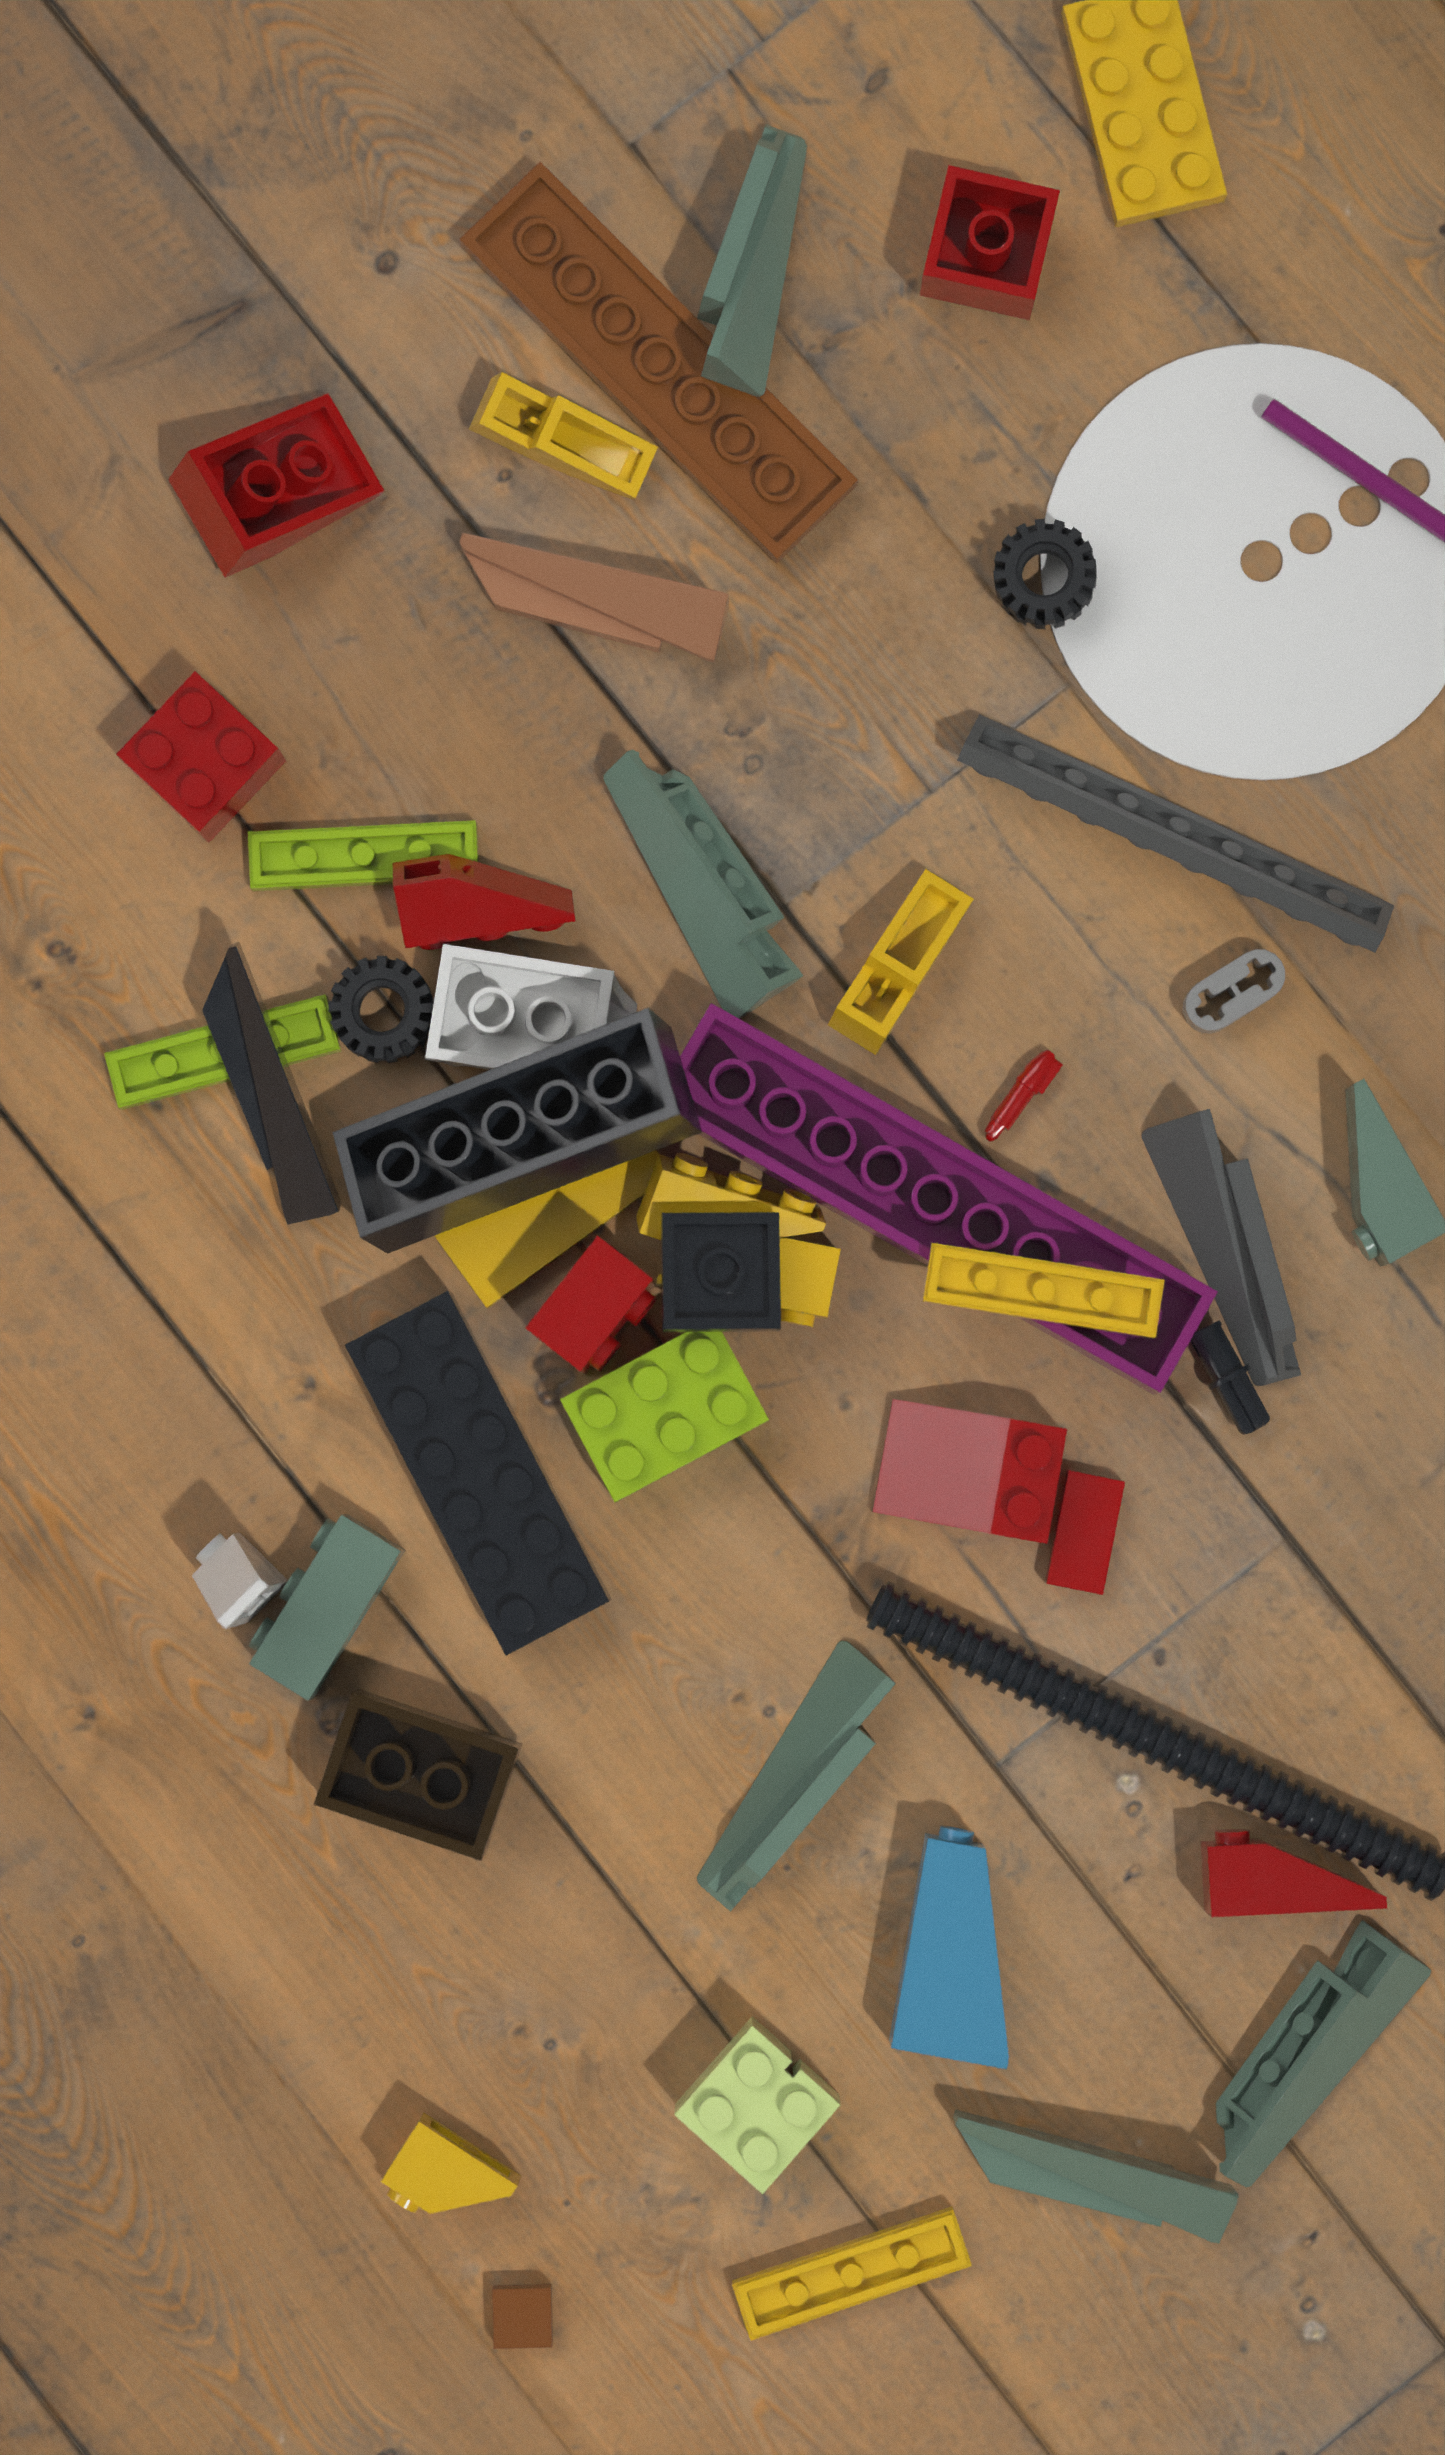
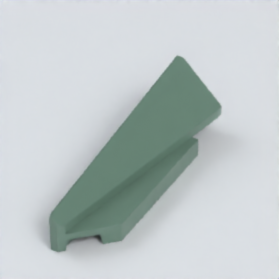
(752, 265)
(705, 884)
(800, 1774)
(1313, 2048)
(1097, 2177)

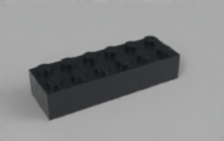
(517, 1131)
(478, 1472)

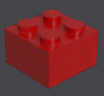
(989, 242)
(201, 757)
(593, 1307)

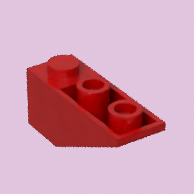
(464, 899)

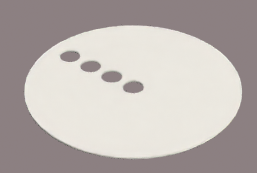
(1176, 633)

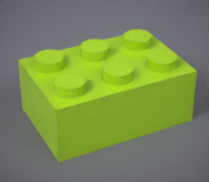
(664, 1411)

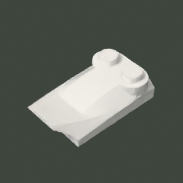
(510, 1006)

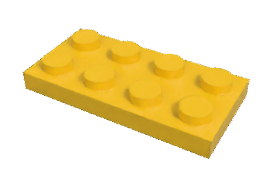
(1143, 107)

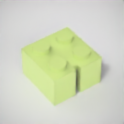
(754, 2107)

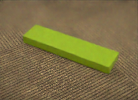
(350, 853)
(193, 1061)

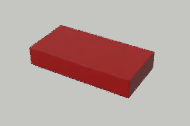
(1085, 1532)

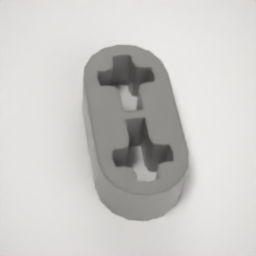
(1226, 979)

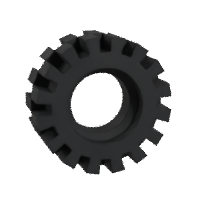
(1037, 540)
(347, 1003)

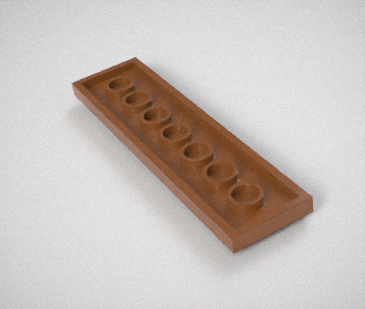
(651, 361)

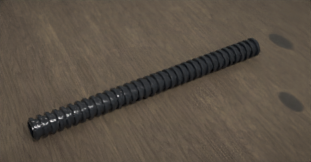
(1160, 1741)

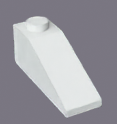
(236, 1579)

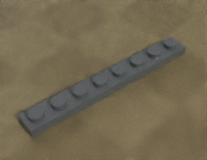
(1176, 833)

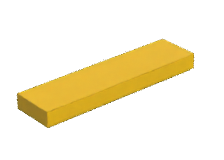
(1043, 1290)
(851, 2273)

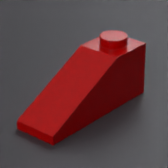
(1262, 1879)

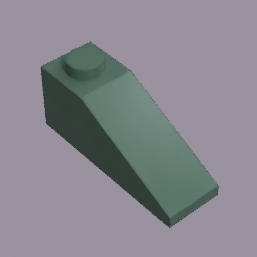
(1386, 1191)

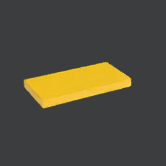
(521, 1240)

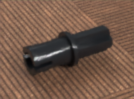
(1230, 1378)

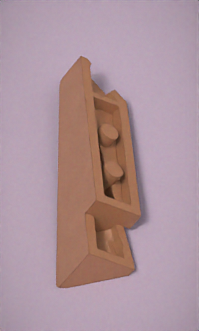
(598, 598)

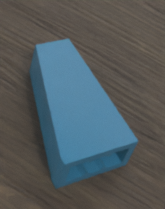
(950, 1966)

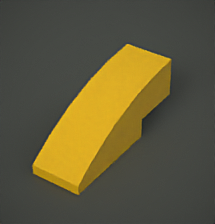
(562, 436)
(900, 962)

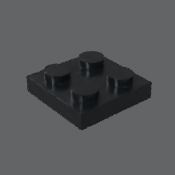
(720, 1272)

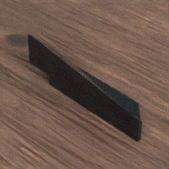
(268, 1092)

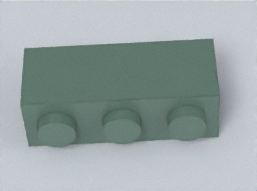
(324, 1605)

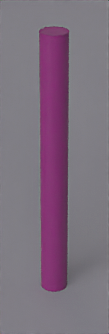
(1356, 468)

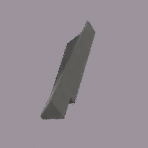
(1229, 1239)

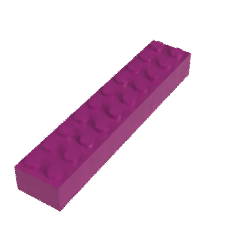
(916, 1183)

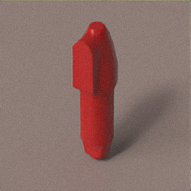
(1032, 1081)

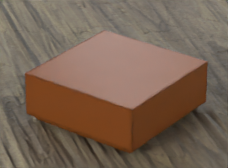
(522, 2316)

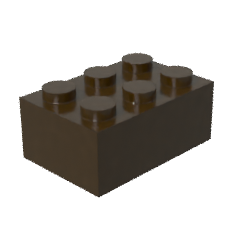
(418, 1774)

